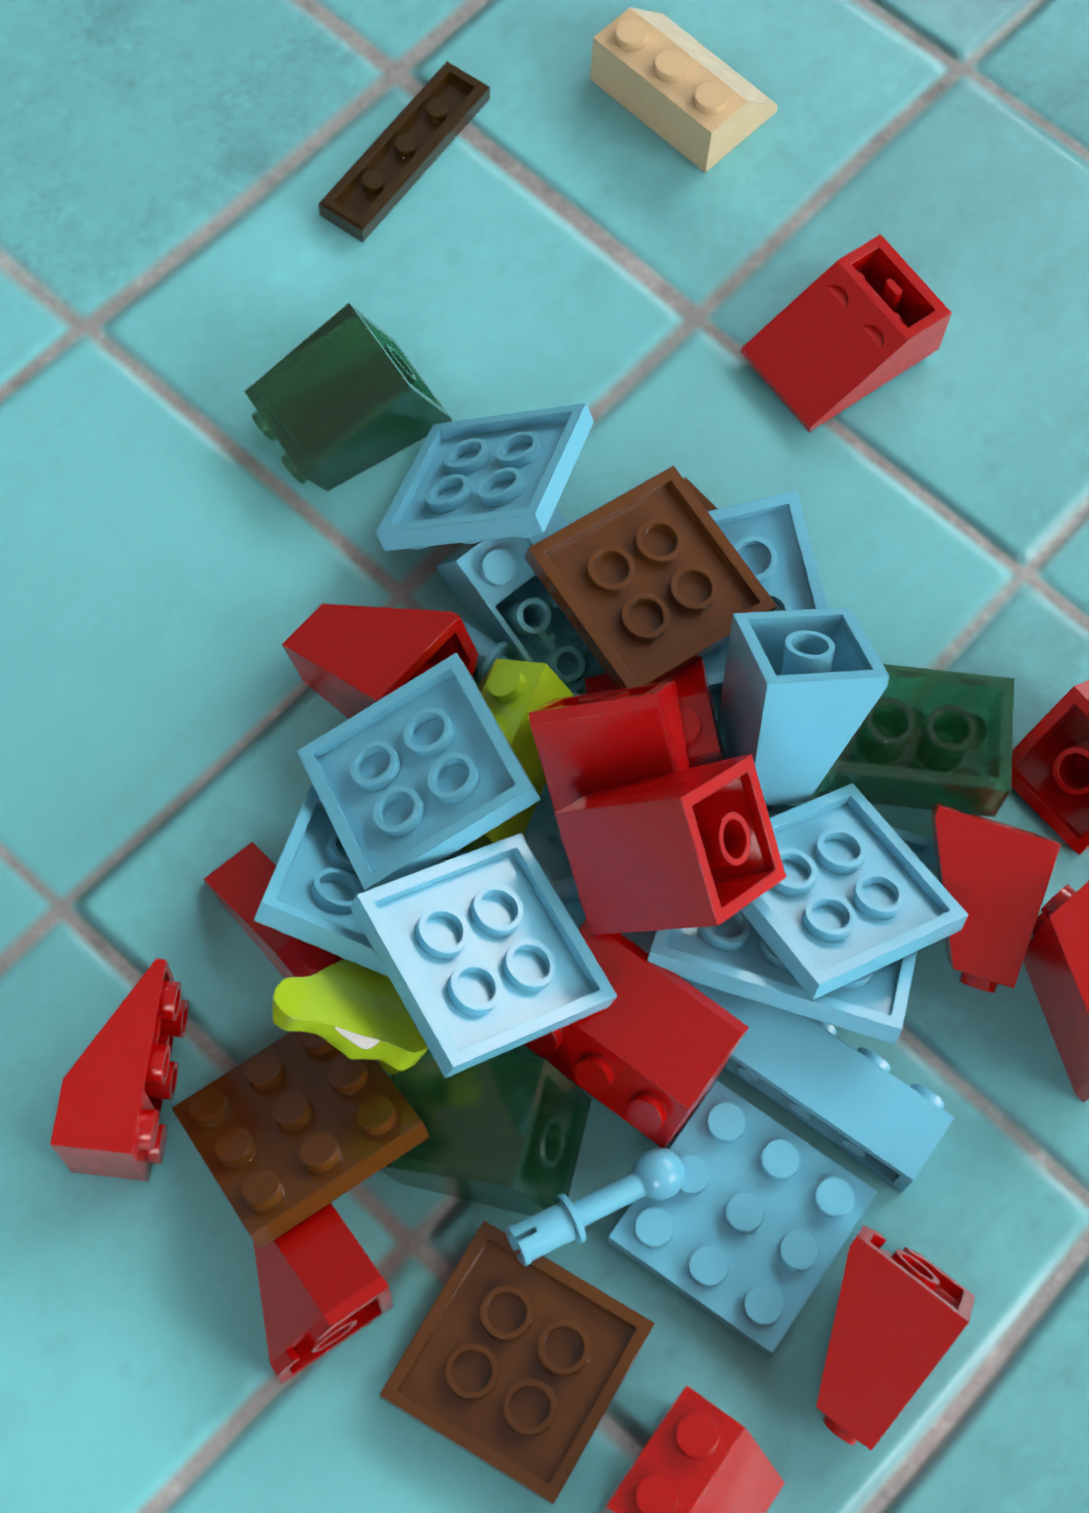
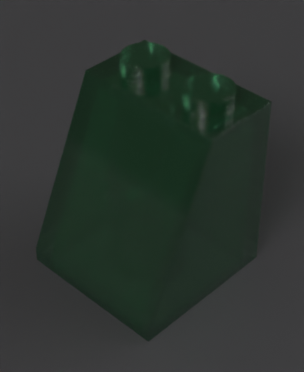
(343, 401)
(496, 1131)

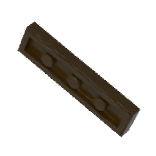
(404, 151)

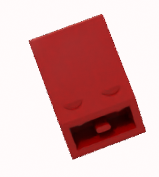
(848, 333)
(118, 1084)

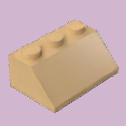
(676, 86)

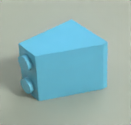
(796, 694)

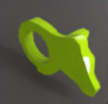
(353, 1012)

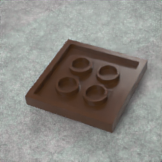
(648, 581)
(297, 1130)
(517, 1363)

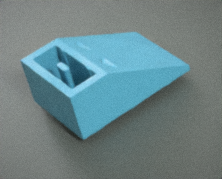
(516, 607)

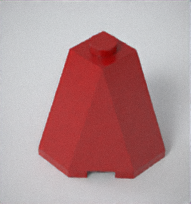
(368, 652)
(1000, 883)
(316, 1291)
(886, 1337)

